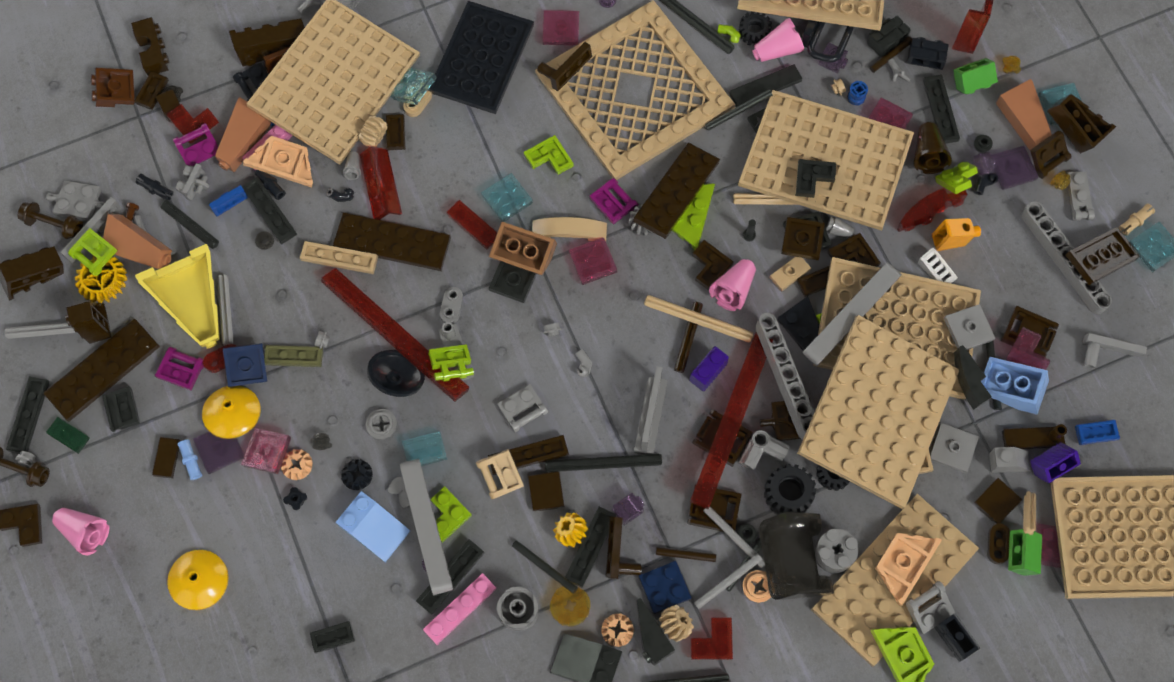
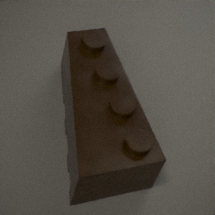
(257, 43)

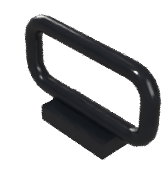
(812, 35)

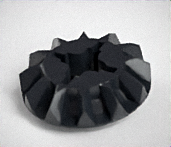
(361, 481)

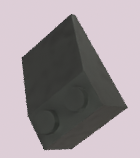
(585, 660)

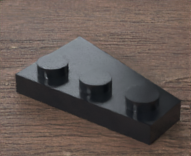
(801, 323)

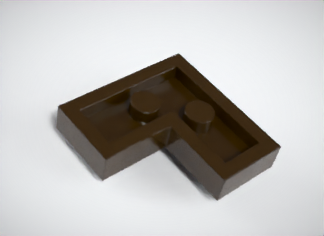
(856, 249)
(715, 264)
(28, 521)

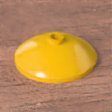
(231, 420)
(210, 581)

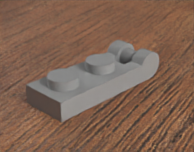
(1080, 196)

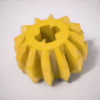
(570, 529)

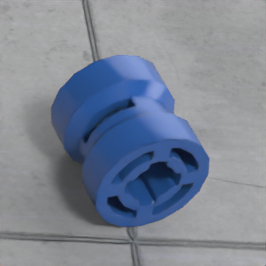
(857, 93)

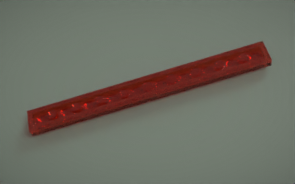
(390, 331)
(729, 425)

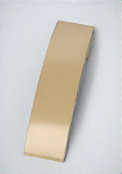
(570, 227)

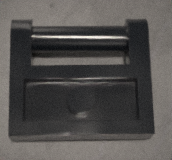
(256, 74)

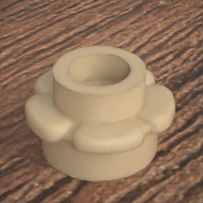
(838, 87)

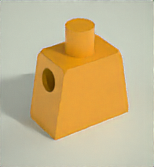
(954, 233)

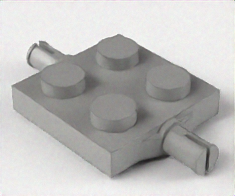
(76, 200)

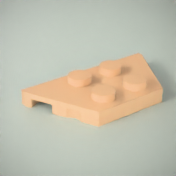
(282, 160)
(905, 562)

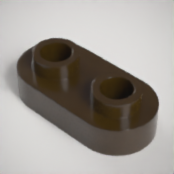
(998, 544)

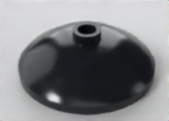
(394, 374)

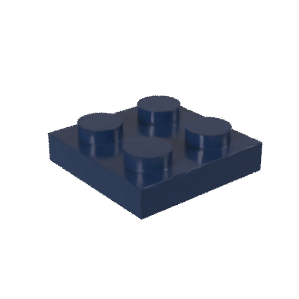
(245, 364)
(664, 587)

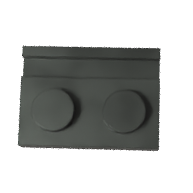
(121, 409)

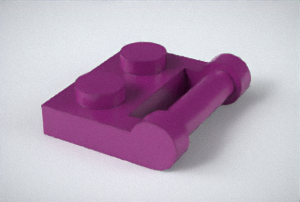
(199, 152)
(609, 204)
(178, 374)

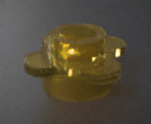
(1013, 60)
(1061, 180)

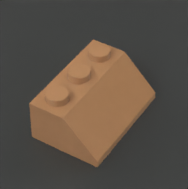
(523, 248)

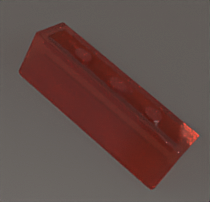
(972, 28)
(380, 182)

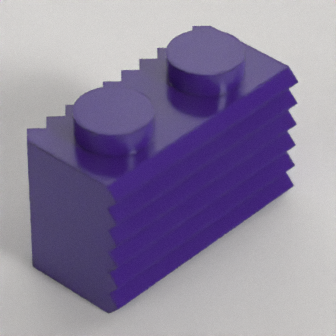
(709, 368)
(1055, 462)

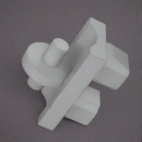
(195, 183)

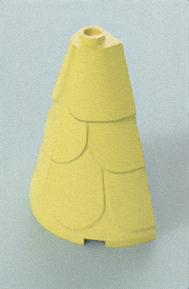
(187, 294)

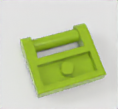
(97, 247)

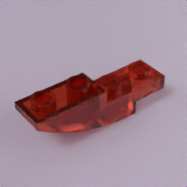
(926, 209)

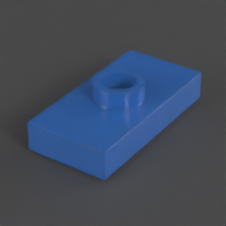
(228, 200)
(1097, 432)

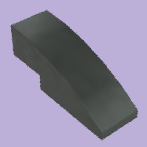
(970, 378)

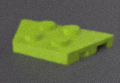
(693, 220)
(904, 653)

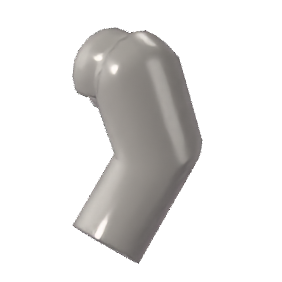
(586, 363)

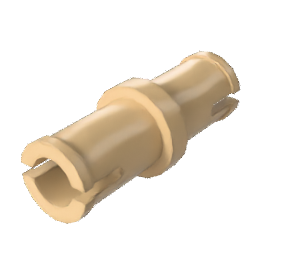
(1136, 219)

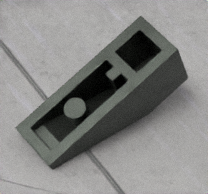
(654, 641)

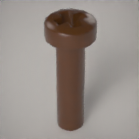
(131, 210)

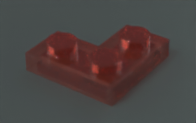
(185, 123)
(718, 646)

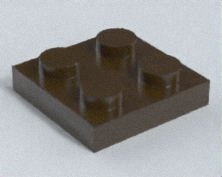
(803, 238)

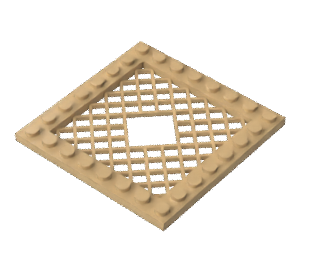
(645, 150)

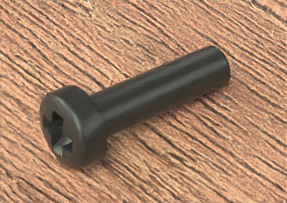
(750, 234)

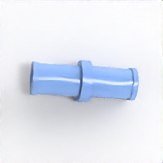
(189, 459)

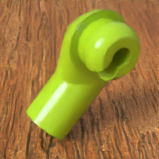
(729, 30)

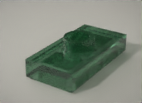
(67, 435)

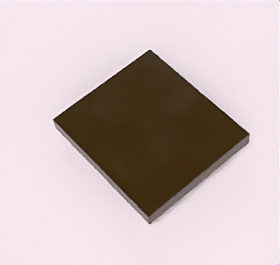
(546, 491)
(997, 501)

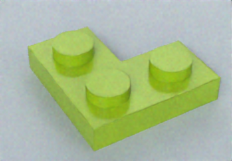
(551, 151)
(956, 178)
(453, 513)

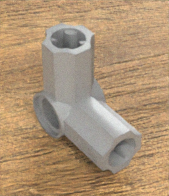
(770, 447)

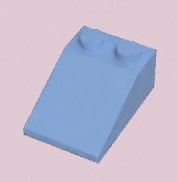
(1016, 384)
(373, 526)

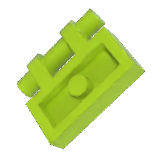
(451, 357)

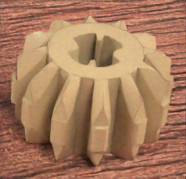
(373, 131)
(676, 623)

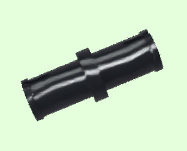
(270, 183)
(154, 187)

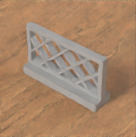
(651, 413)

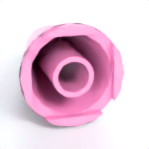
(779, 43)
(734, 285)
(81, 529)

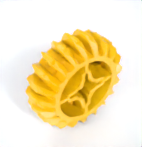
(110, 283)

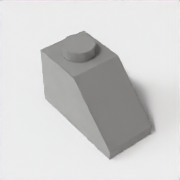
(1009, 460)

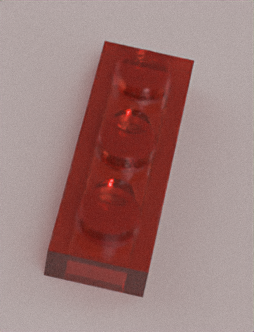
(472, 224)

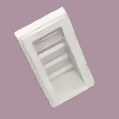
(937, 259)

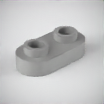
(451, 304)

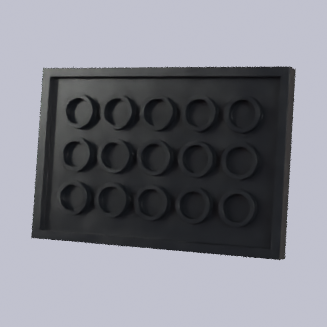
(481, 57)

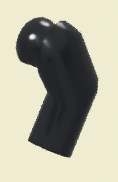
(984, 181)
(340, 197)

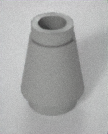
(352, 166)
(838, 227)

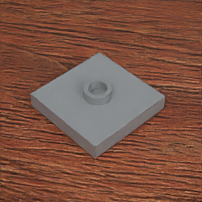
(969, 327)
(953, 448)

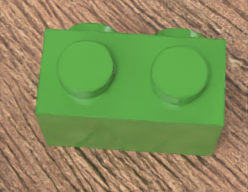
(975, 76)
(1025, 553)

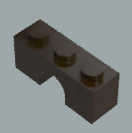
(154, 58)

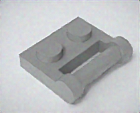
(519, 403)
(933, 612)

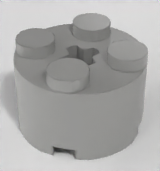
(846, 546)
(509, 601)

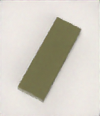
(293, 356)

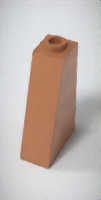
(1025, 113)
(241, 134)
(135, 243)

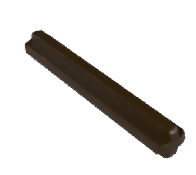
(687, 341)

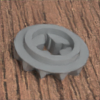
(375, 418)

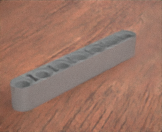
(1056, 253)
(859, 305)
(786, 366)
(426, 527)

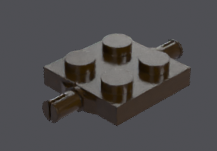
(782, 422)

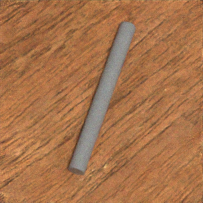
(732, 534)
(728, 581)

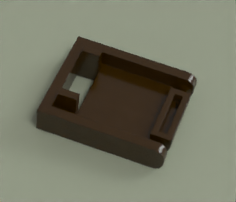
(1034, 323)
(708, 431)
(719, 505)

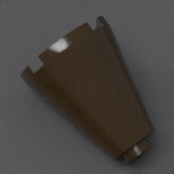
(931, 150)

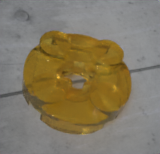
(565, 616)

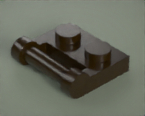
(1048, 149)

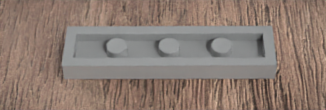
(96, 223)

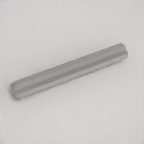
(225, 309)
(38, 330)

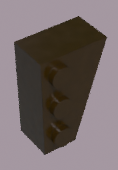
(1079, 123)
(29, 270)
(89, 321)

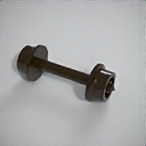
(30, 213)
(36, 475)

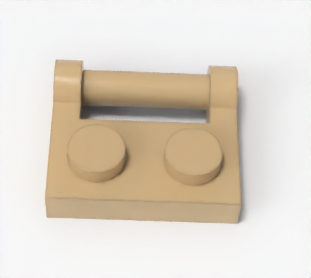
(505, 470)

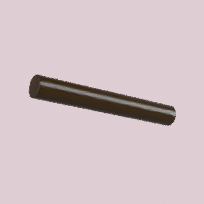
(891, 54)
(685, 554)

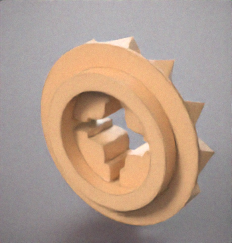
(305, 463)
(748, 587)
(623, 637)

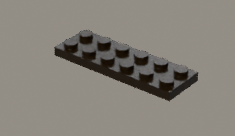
(676, 190)
(393, 241)
(101, 370)

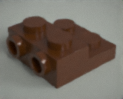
(112, 87)

